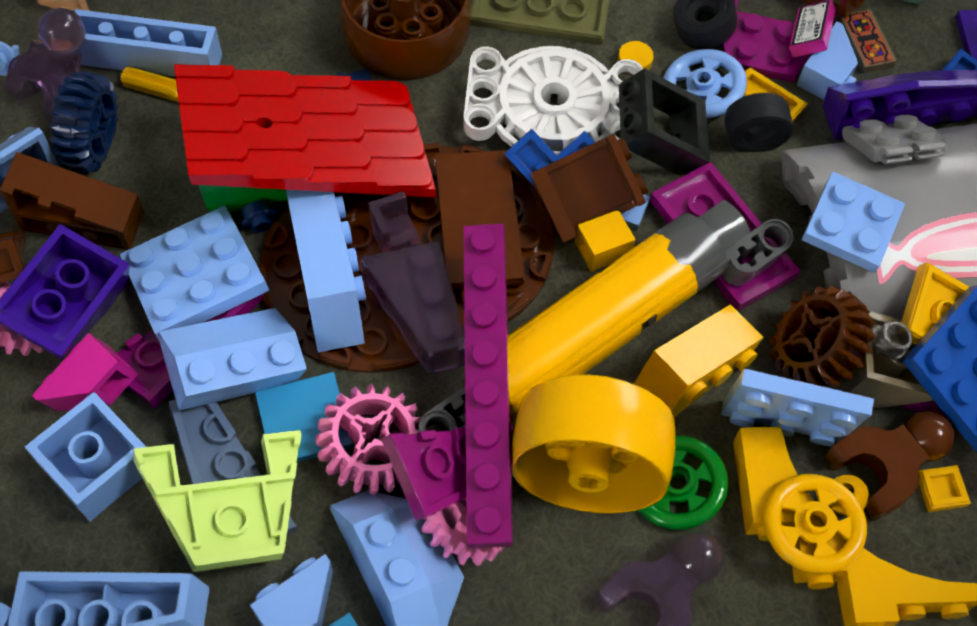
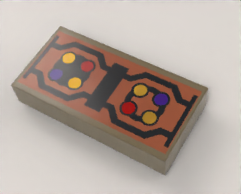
(868, 41)

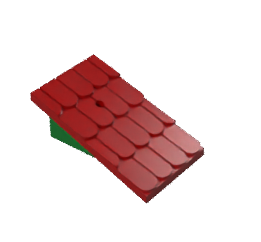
(278, 132)

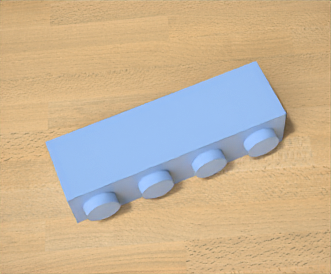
(146, 43)

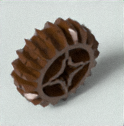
(831, 343)

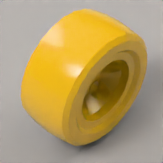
(593, 444)

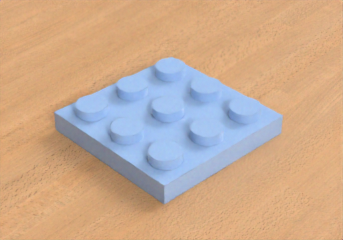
(194, 272)
(795, 407)

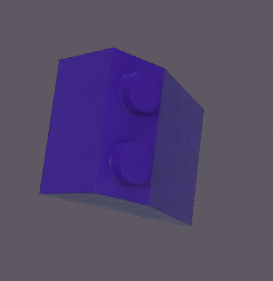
(63, 292)

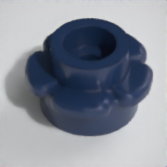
(258, 216)

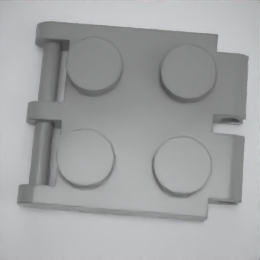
(896, 140)

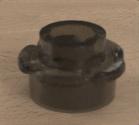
(892, 339)

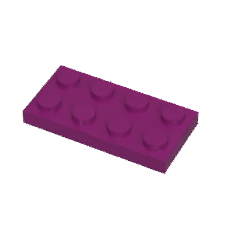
(696, 195)

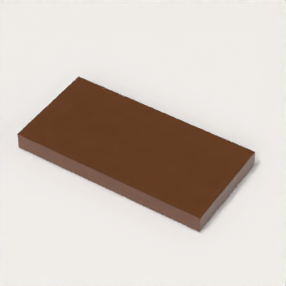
(477, 191)

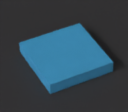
(300, 407)

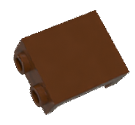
(589, 185)

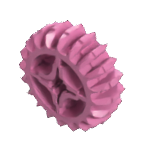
(348, 417)

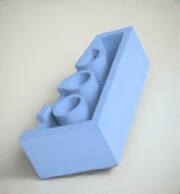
(328, 268)

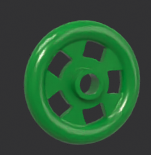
(700, 508)

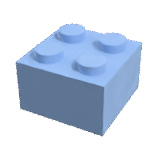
(88, 456)

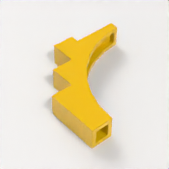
(869, 588)

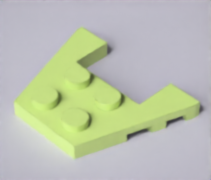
(226, 519)

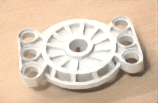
(524, 88)

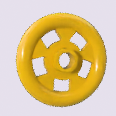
(784, 538)

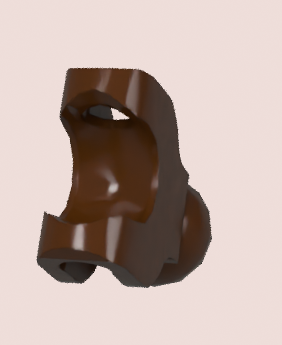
(894, 456)

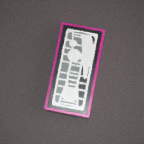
(812, 28)

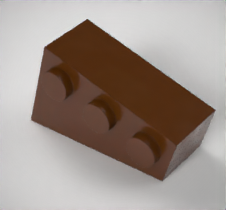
(50, 195)

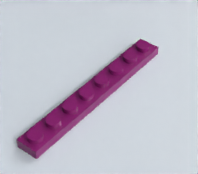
(487, 389)

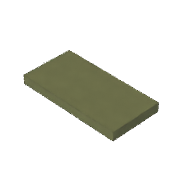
(552, 18)

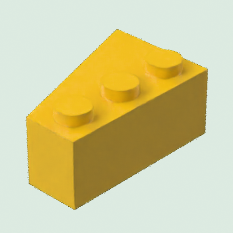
(700, 359)

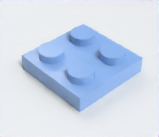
(853, 222)

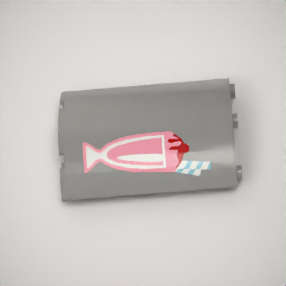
(933, 227)

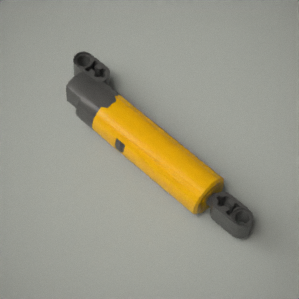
(627, 298)

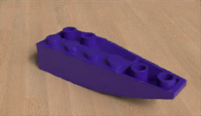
(927, 95)

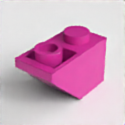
(87, 369)

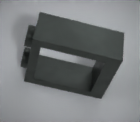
(687, 143)

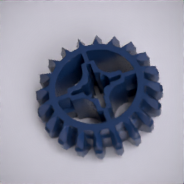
(83, 121)

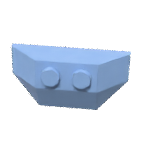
(400, 567)

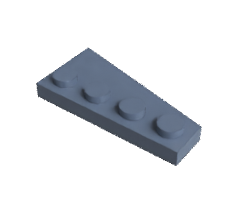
(212, 446)

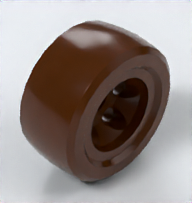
(403, 53)

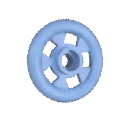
(708, 91)

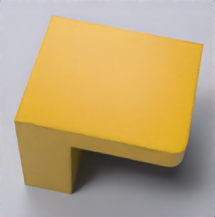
(604, 240)

